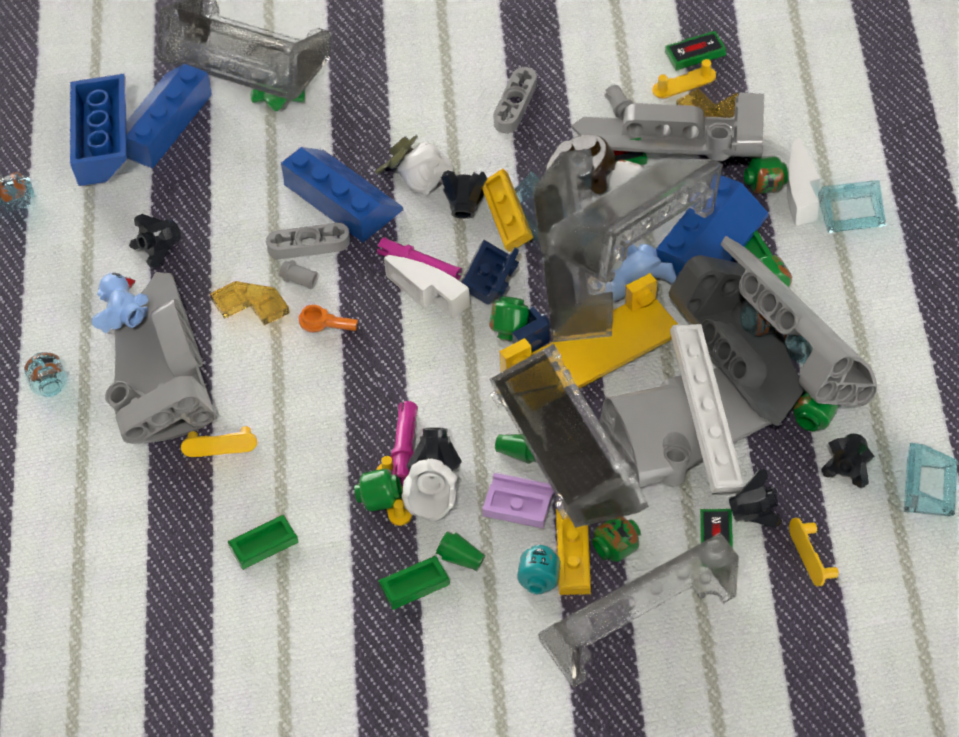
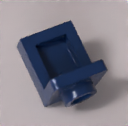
(536, 330)

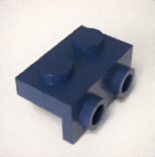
(488, 271)

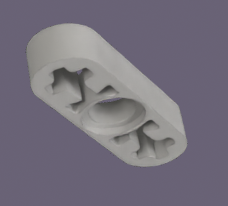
(515, 109)
(327, 231)

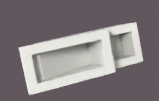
(802, 186)
(428, 285)

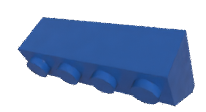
(166, 113)
(97, 128)
(338, 192)
(734, 215)

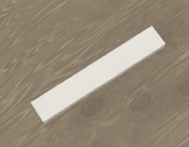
(706, 408)

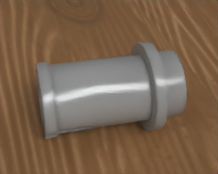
(617, 100)
(291, 272)

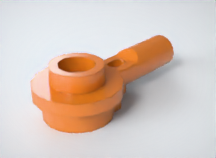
(315, 319)

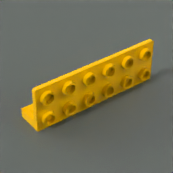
(636, 330)

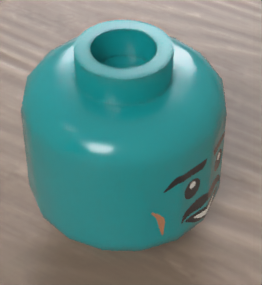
(539, 569)

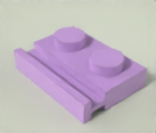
(518, 500)

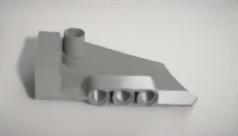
(683, 129)
(833, 369)
(158, 372)
(657, 430)

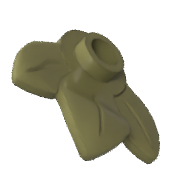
(398, 151)

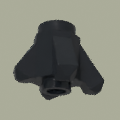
(463, 192)
(155, 237)
(435, 445)
(849, 459)
(756, 502)

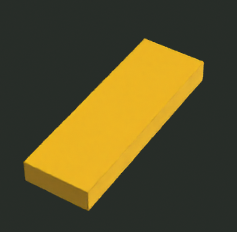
(506, 210)
(574, 557)

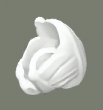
(424, 167)
(429, 490)

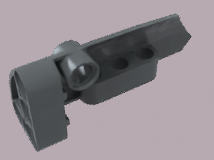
(756, 365)

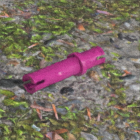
(395, 249)
(404, 439)

